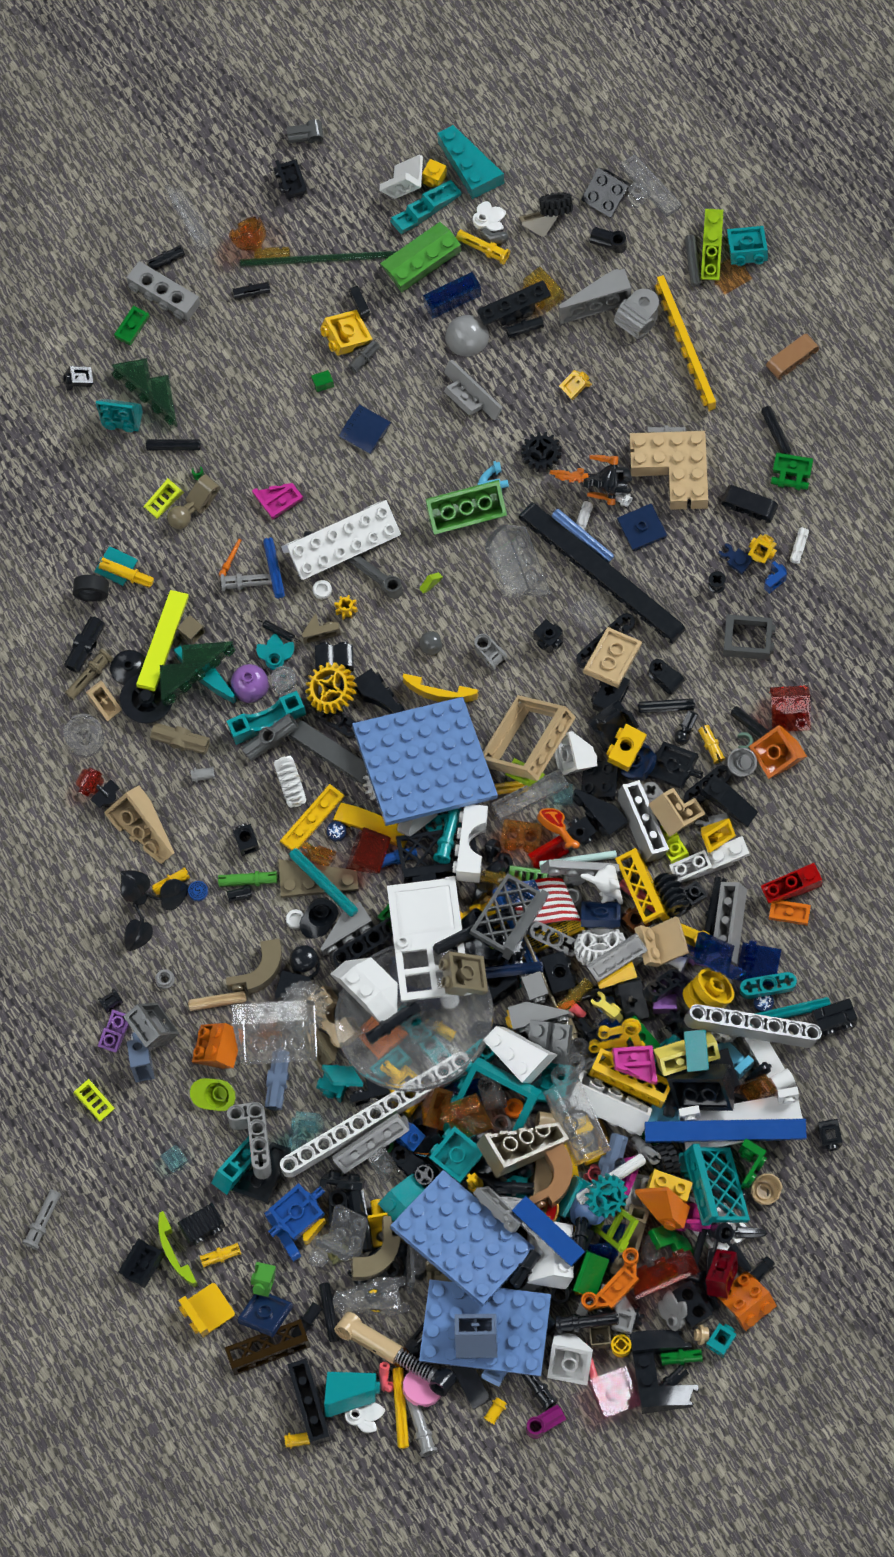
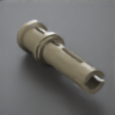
(94, 665)

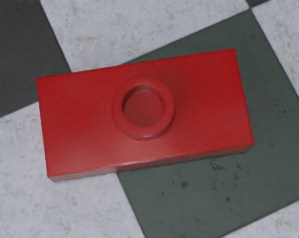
(551, 850)

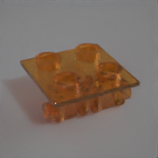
(467, 1115)

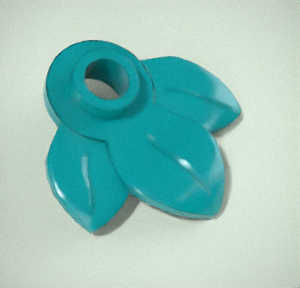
(275, 649)

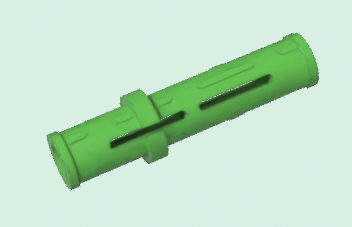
(247, 879)

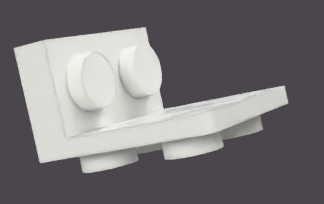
(406, 178)

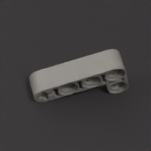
(257, 1140)

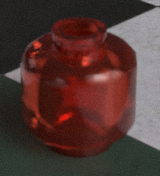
(88, 780)

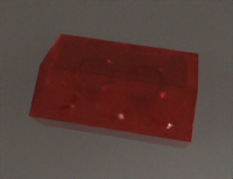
(665, 1273)

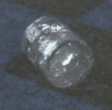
(283, 681)

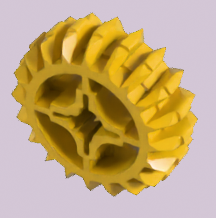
(334, 681)

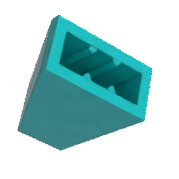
(349, 1391)

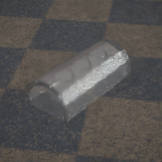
(576, 1116)

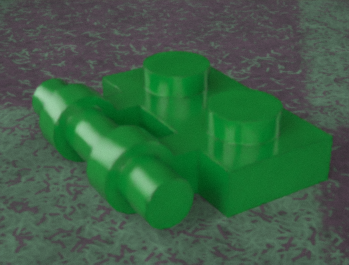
(793, 466)

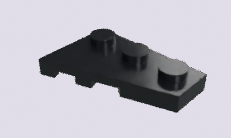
(263, 1189)

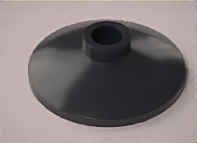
(120, 672)

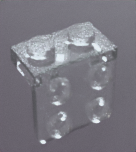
(345, 1234)

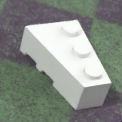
(519, 1054)

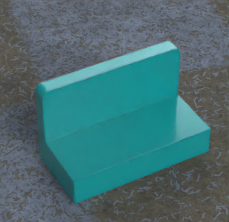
(575, 1186)

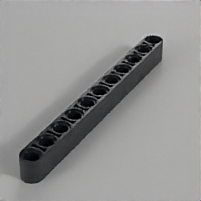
(602, 571)

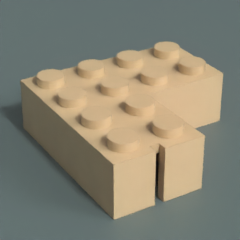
(677, 455)

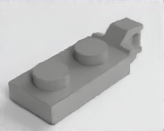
(498, 1208)

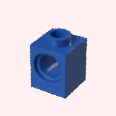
(411, 1138)

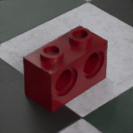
(722, 1273)

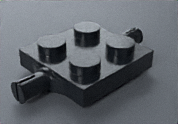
(675, 765)

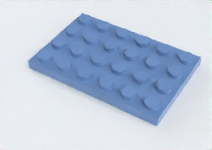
(461, 1238)
(520, 1328)

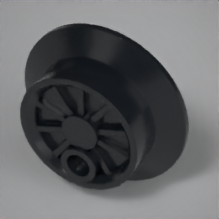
(142, 704)

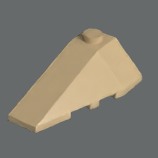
(138, 817)

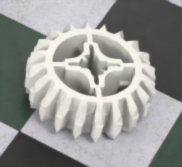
(290, 781)
(595, 943)

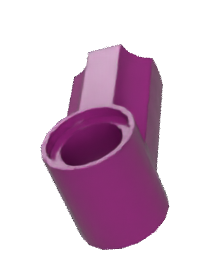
(546, 1420)

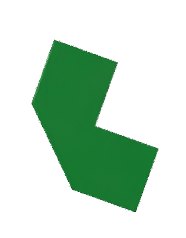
(664, 1238)

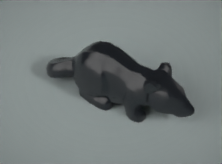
(483, 889)

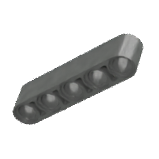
(330, 751)

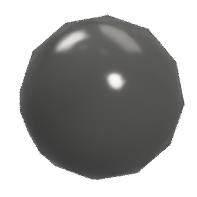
(430, 643)

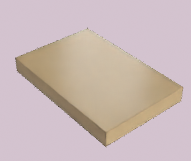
(612, 657)

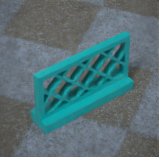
(703, 1185)

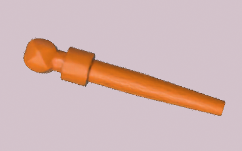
(226, 566)

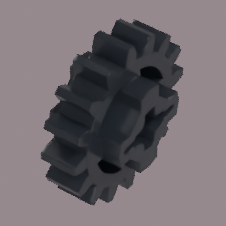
(532, 452)

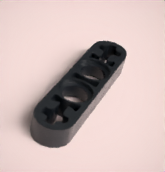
(619, 621)

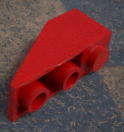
(793, 884)

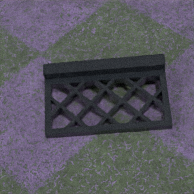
(440, 869)

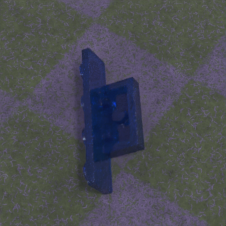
(714, 954)

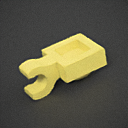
(610, 1010)

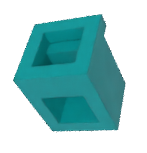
(329, 1090)
(721, 1331)

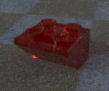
(790, 707)

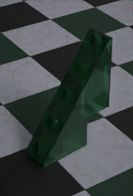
(152, 390)
(196, 663)

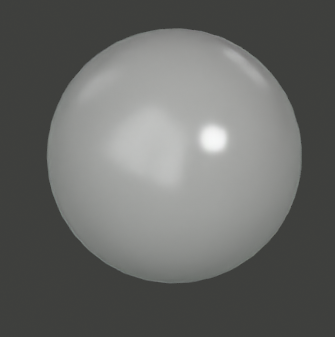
(466, 335)

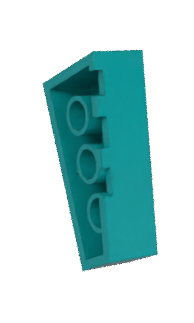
(470, 164)

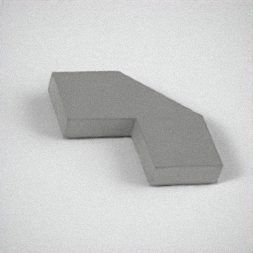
(626, 1316)

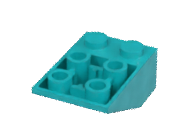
(119, 414)

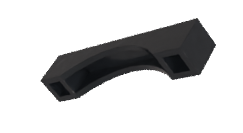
(373, 691)

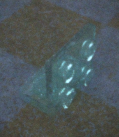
(304, 1120)

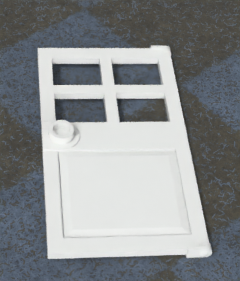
(420, 918)

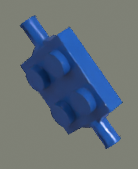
(296, 1211)

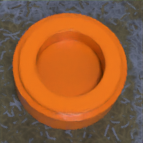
(514, 1108)

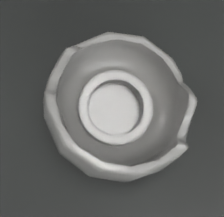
(744, 758)

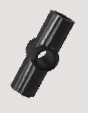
(84, 644)
(357, 1203)

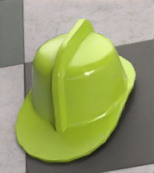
(212, 1094)

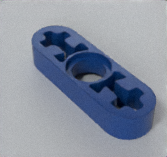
(285, 1239)

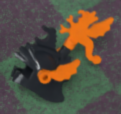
(611, 478)

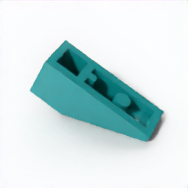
(233, 1168)

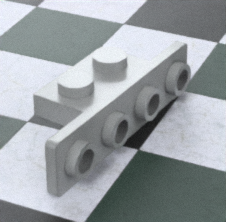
(469, 393)

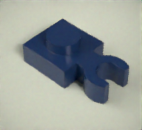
(737, 560)

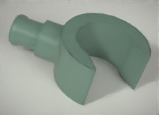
(745, 735)

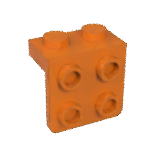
(748, 1300)

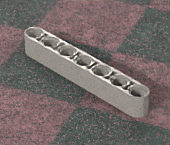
(745, 1030)

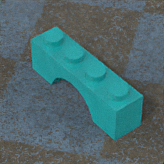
(249, 725)

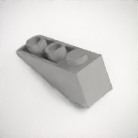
(346, 929)
(524, 1012)

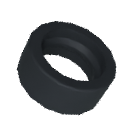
(90, 588)

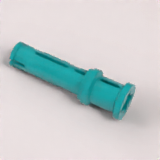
(446, 842)

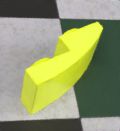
(676, 848)

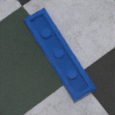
(548, 1231)

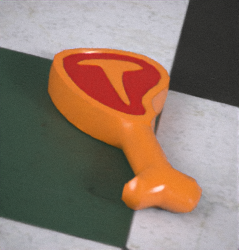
(553, 821)

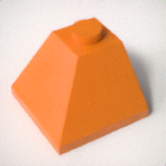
(777, 751)
(665, 1206)

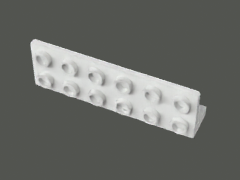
(342, 540)
(782, 1106)

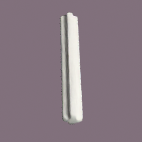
(621, 1172)

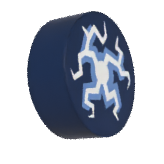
(336, 831)
(763, 1003)

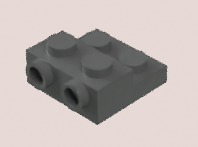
(552, 1037)

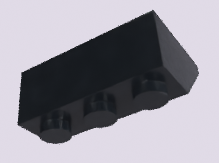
(708, 1089)

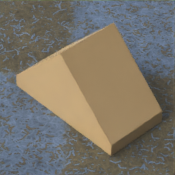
(103, 701)

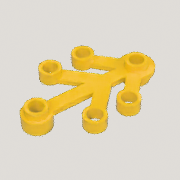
(625, 1031)

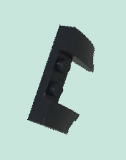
(654, 1397)

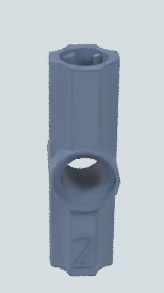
(276, 1085)
(613, 1158)

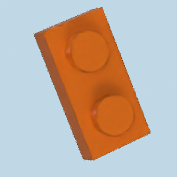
(790, 912)

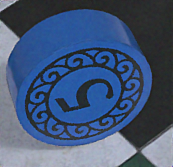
(198, 891)

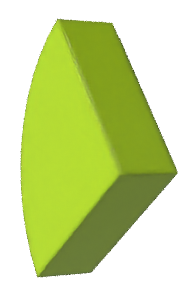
(430, 582)

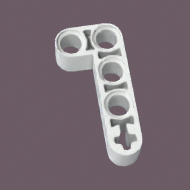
(764, 1052)

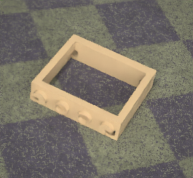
(545, 747)

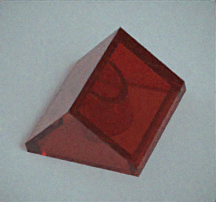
(368, 851)

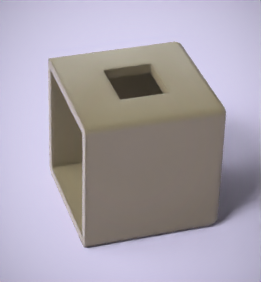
(190, 630)
(605, 1331)

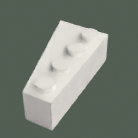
(613, 1107)

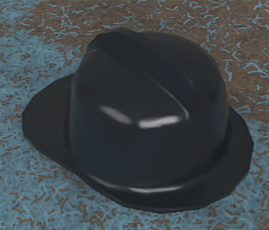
(318, 918)

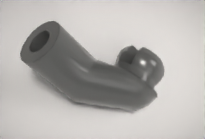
(498, 237)

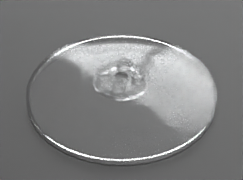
(415, 1055)

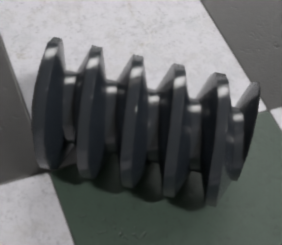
(671, 893)

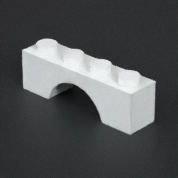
(473, 823)

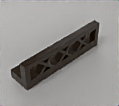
(268, 1354)

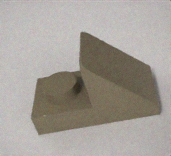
(314, 632)

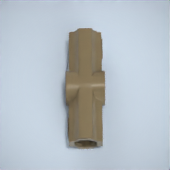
(180, 738)

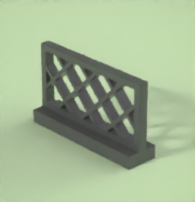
(525, 919)

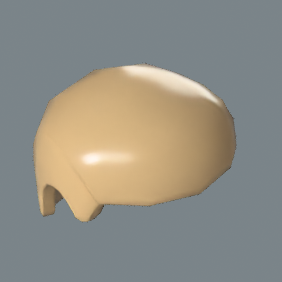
(760, 1186)

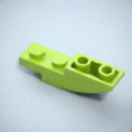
(712, 244)

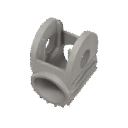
(638, 312)

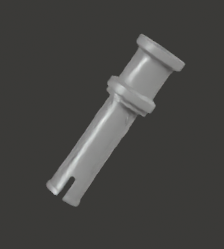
(238, 581)
(38, 1228)
(423, 1434)

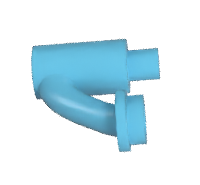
(495, 468)

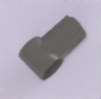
(310, 132)

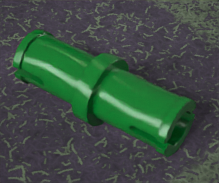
(681, 1357)

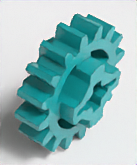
(609, 1186)

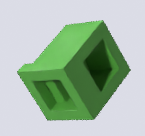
(263, 1279)

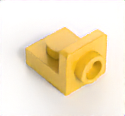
(575, 383)

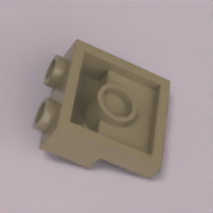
(463, 974)

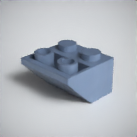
(476, 1335)

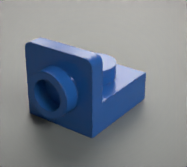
(775, 580)

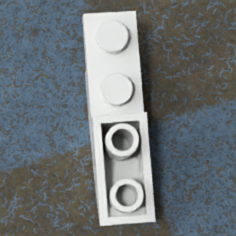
(706, 863)

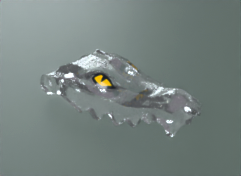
(374, 1297)

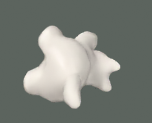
(607, 883)

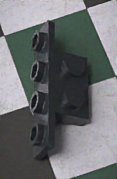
(515, 305)

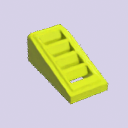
(167, 503)
(88, 1105)

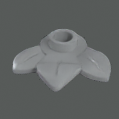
(672, 1311)

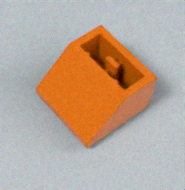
(216, 1046)

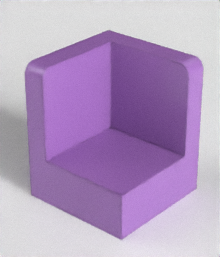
(665, 1004)

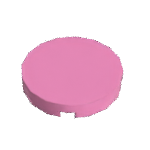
(418, 1391)

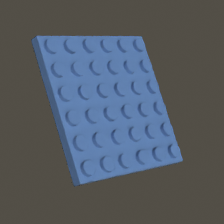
(424, 761)

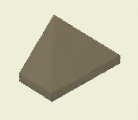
(537, 223)
(325, 1050)

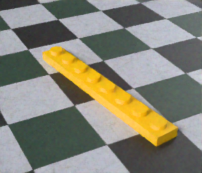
(687, 350)

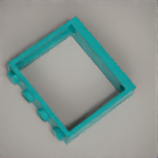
(503, 1078)

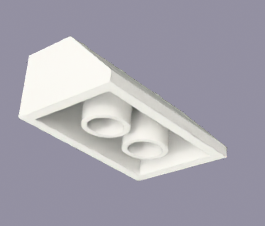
(551, 1268)

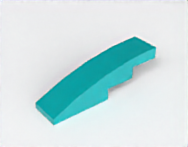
(428, 205)
(212, 681)

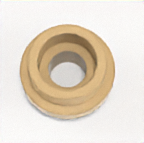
(701, 1334)

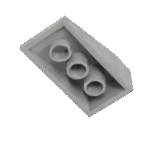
(598, 297)

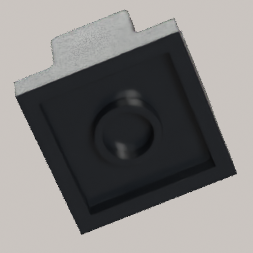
(608, 722)

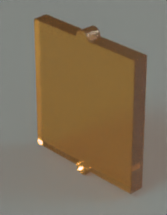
(731, 276)

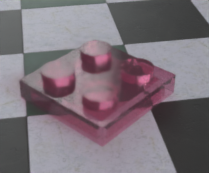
(614, 1392)

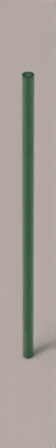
(317, 258)

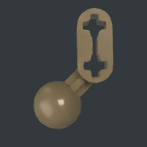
(197, 500)

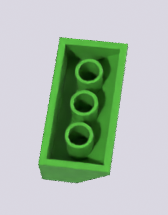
(421, 256)
(465, 507)

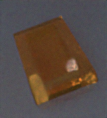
(431, 1107)

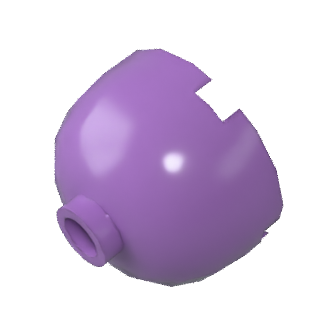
(249, 683)

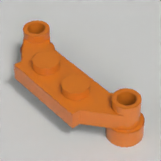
(618, 1285)

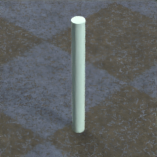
(589, 857)

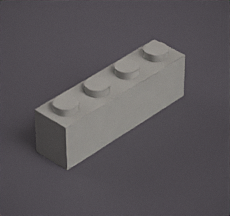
(642, 821)
(730, 915)

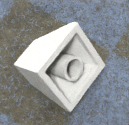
(574, 754)
(569, 1359)

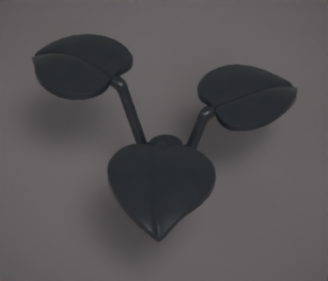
(133, 889)

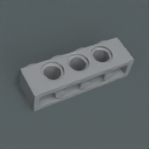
(142, 273)

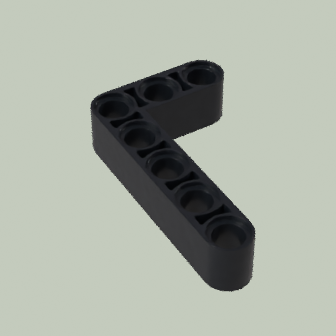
(363, 940)

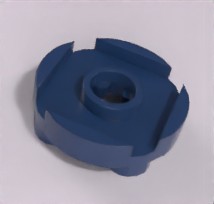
(644, 767)

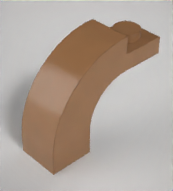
(561, 1167)

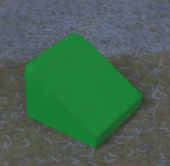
(322, 381)

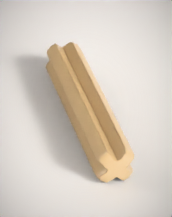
(217, 1000)

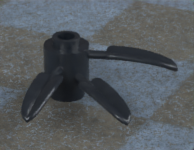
(724, 1233)

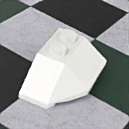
(369, 986)

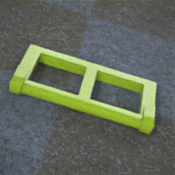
(623, 1243)

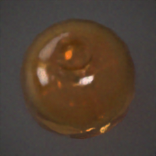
(249, 234)

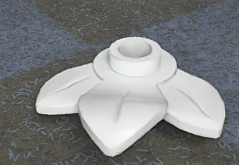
(490, 215)
(366, 1418)

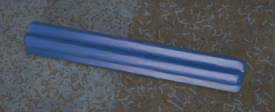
(273, 568)

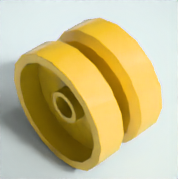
(708, 989)

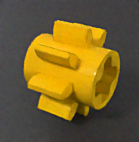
(342, 610)

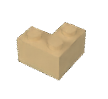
(673, 813)

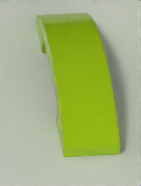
(185, 1271)

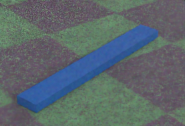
(725, 1130)

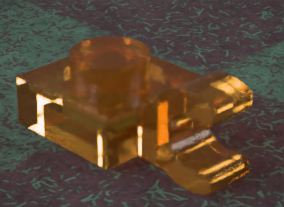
(319, 854)

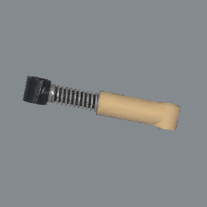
(352, 1328)

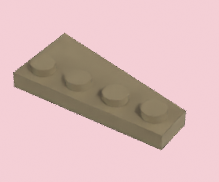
(297, 883)

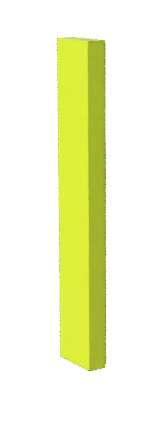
(162, 640)

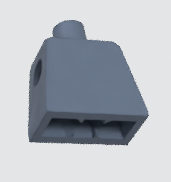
(140, 1059)

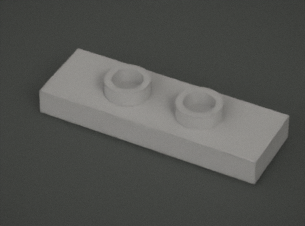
(617, 957)

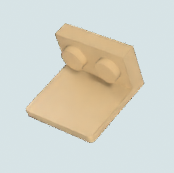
(663, 942)

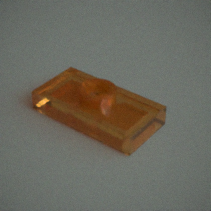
(758, 1088)

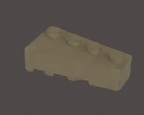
(517, 1148)

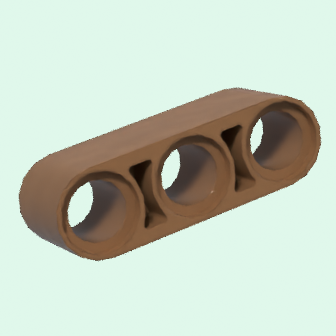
(792, 355)

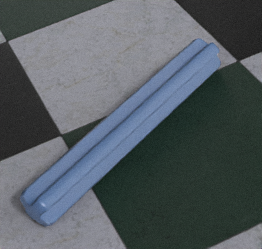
(582, 535)

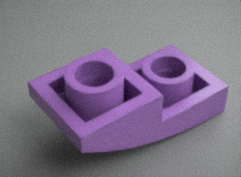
(114, 1032)

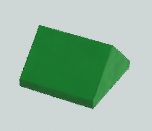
(590, 1273)

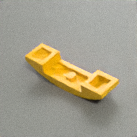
(416, 685)
(360, 818)

